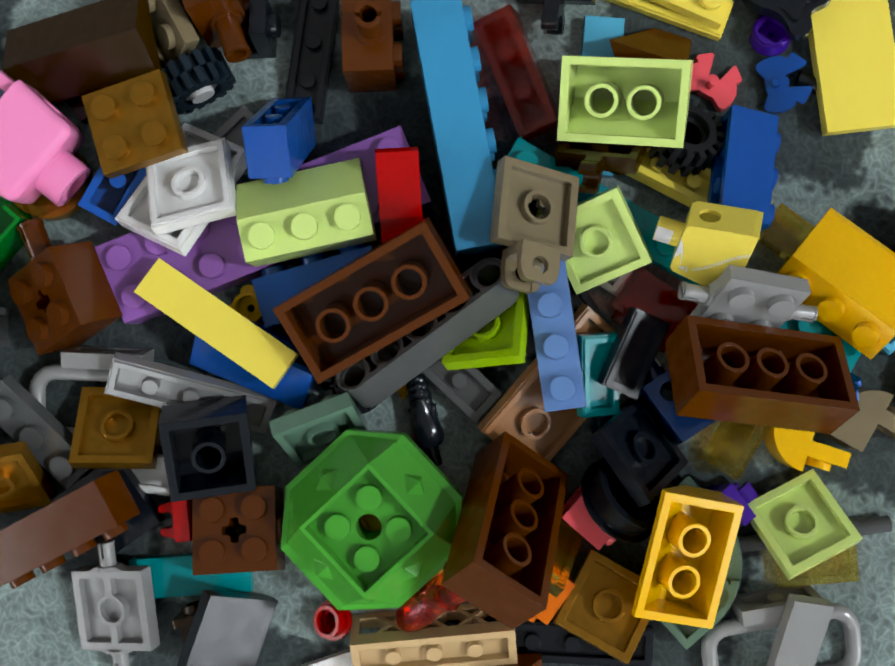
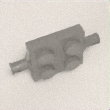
(751, 297)
(115, 606)

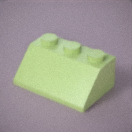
(624, 100)
(306, 215)

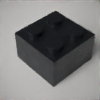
(207, 448)

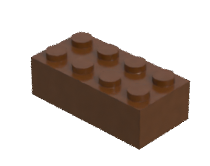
(373, 300)
(759, 375)
(507, 532)

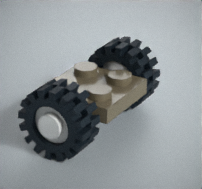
(192, 74)

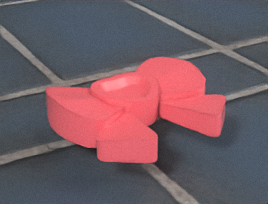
(719, 92)

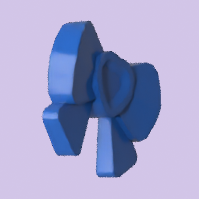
(774, 72)

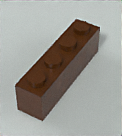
(65, 527)

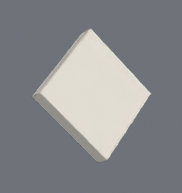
(192, 188)

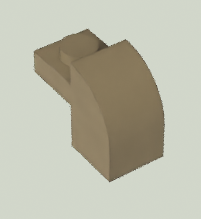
(873, 415)

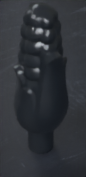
(424, 420)

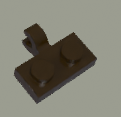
(595, 158)

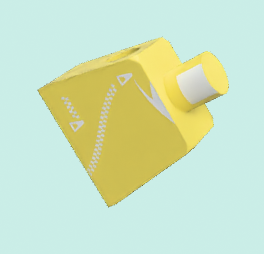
(710, 239)

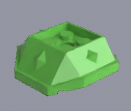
(380, 477)

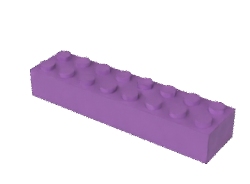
(218, 256)

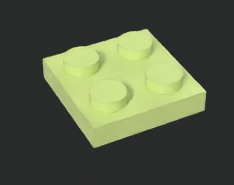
(605, 241)
(802, 524)

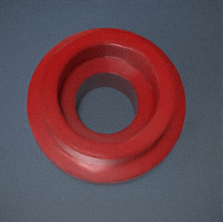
(325, 624)

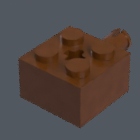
(222, 24)
(369, 45)
(61, 291)
(258, 549)

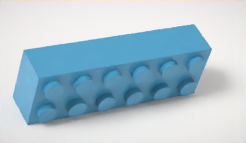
(457, 120)

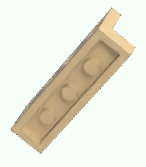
(466, 644)

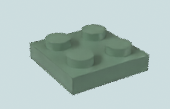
(312, 429)

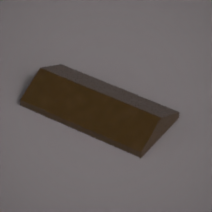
(83, 49)

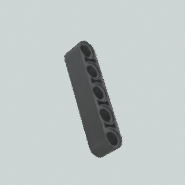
(401, 361)

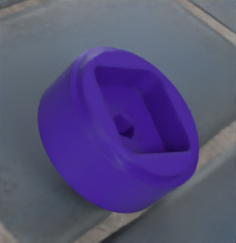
(769, 37)

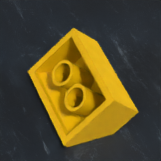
(848, 281)
(687, 556)

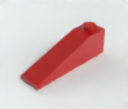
(398, 189)

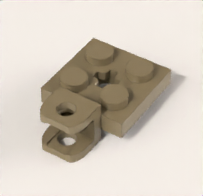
(531, 239)

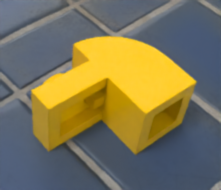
(797, 448)

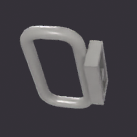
(82, 364)
(764, 610)

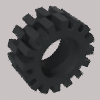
(696, 156)

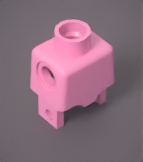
(37, 147)

